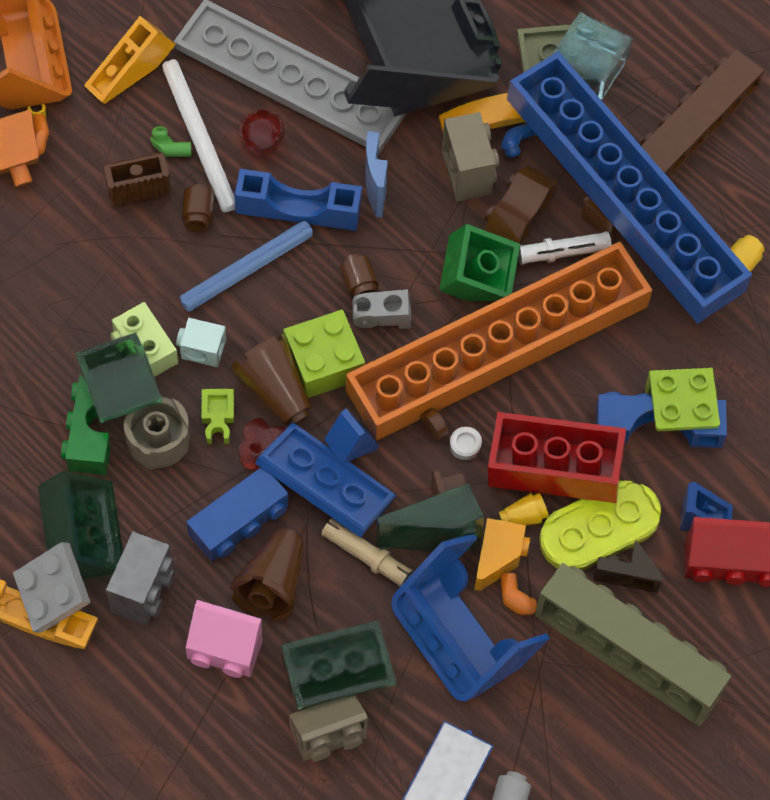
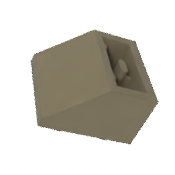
(329, 727)

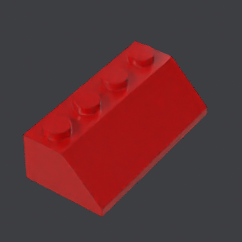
(728, 551)

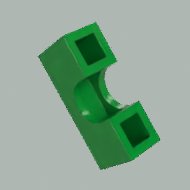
(86, 449)

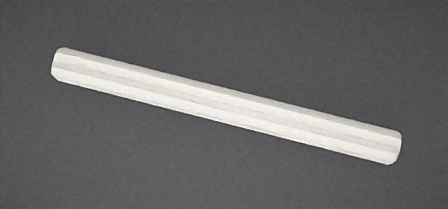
(199, 135)

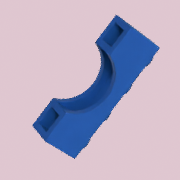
(265, 197)
(634, 411)

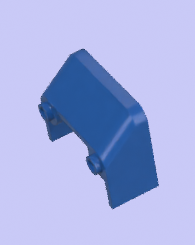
(448, 631)

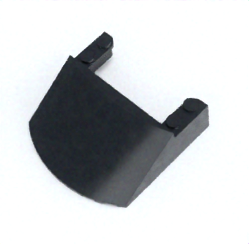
(423, 52)

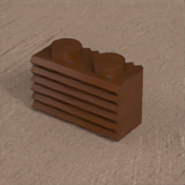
(137, 179)

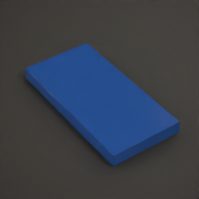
(324, 481)

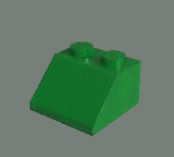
(479, 265)

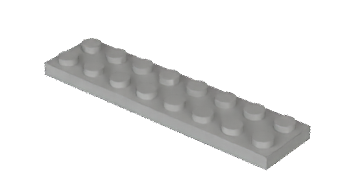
(282, 72)

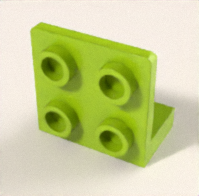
(683, 399)

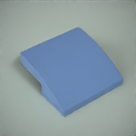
(375, 174)

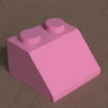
(224, 639)

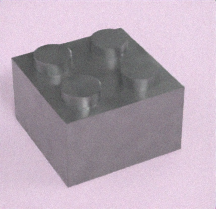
(140, 579)

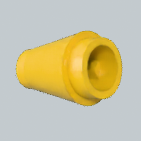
(526, 511)

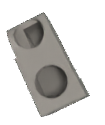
(382, 309)

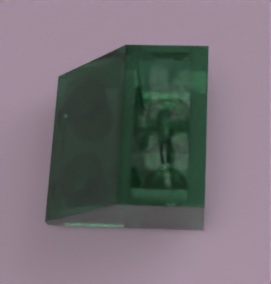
(118, 377)

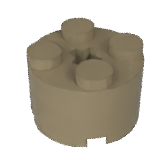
(161, 447)

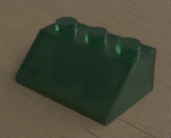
(85, 515)
(337, 664)

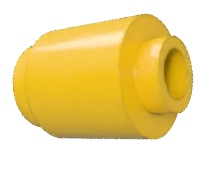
(749, 251)

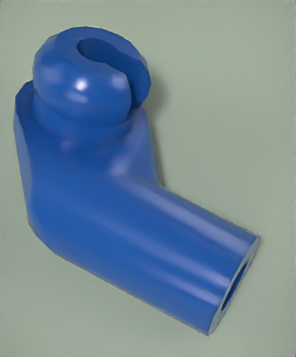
(513, 138)

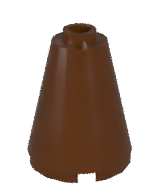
(274, 379)
(271, 577)

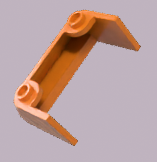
(33, 55)

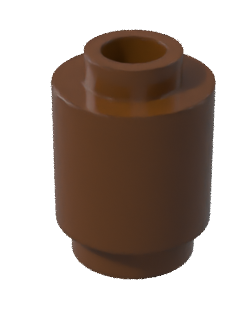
(197, 207)
(359, 275)

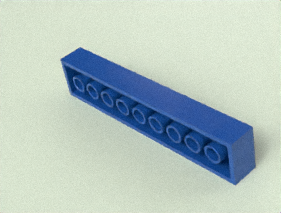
(628, 187)

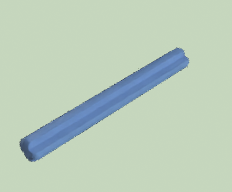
(246, 266)

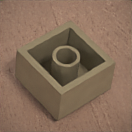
(469, 156)

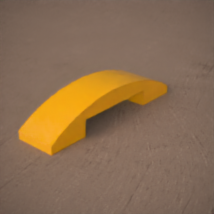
(493, 109)
(71, 631)

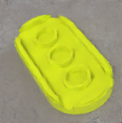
(598, 528)

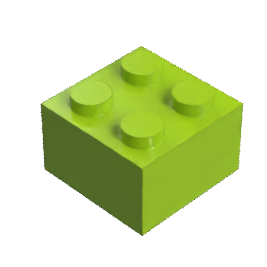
(324, 352)

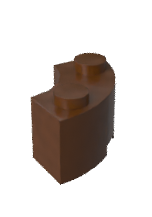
(526, 197)

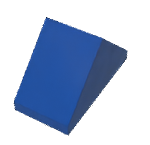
(349, 438)
(704, 504)

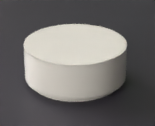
(465, 443)

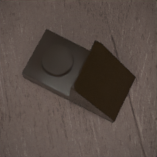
(637, 574)

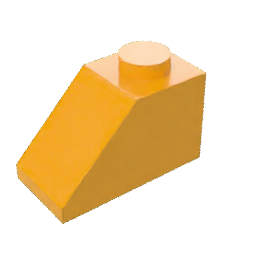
(500, 551)

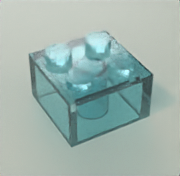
(595, 52)

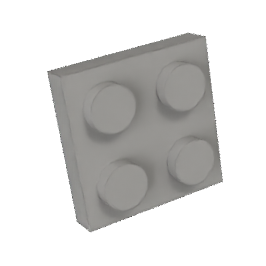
(51, 587)

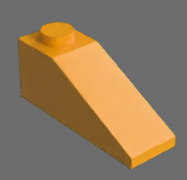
(131, 59)

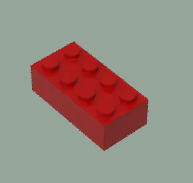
(556, 457)

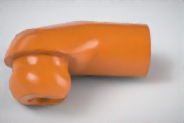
(515, 599)

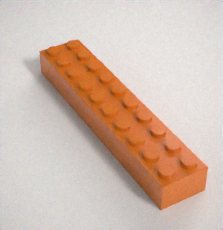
(497, 340)

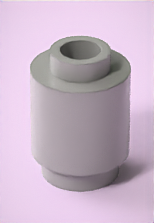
(511, 787)

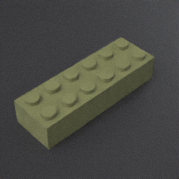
(632, 644)

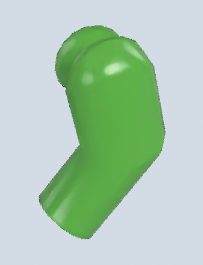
(165, 144)

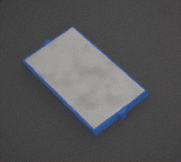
(449, 766)

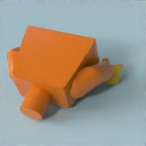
(21, 142)

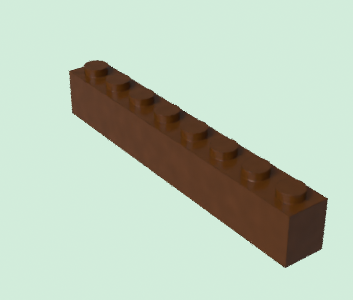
(692, 122)

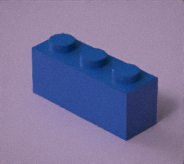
(238, 514)

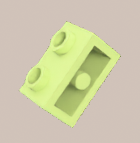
(157, 345)

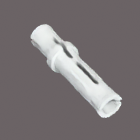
(529, 253)

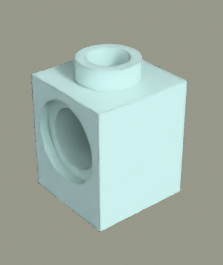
(201, 342)

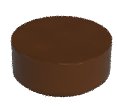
(434, 424)

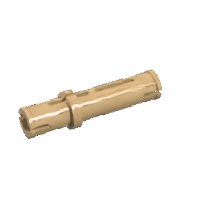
(377, 559)

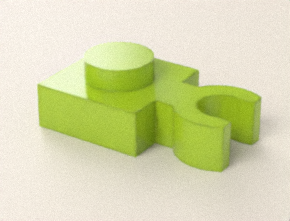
(217, 410)

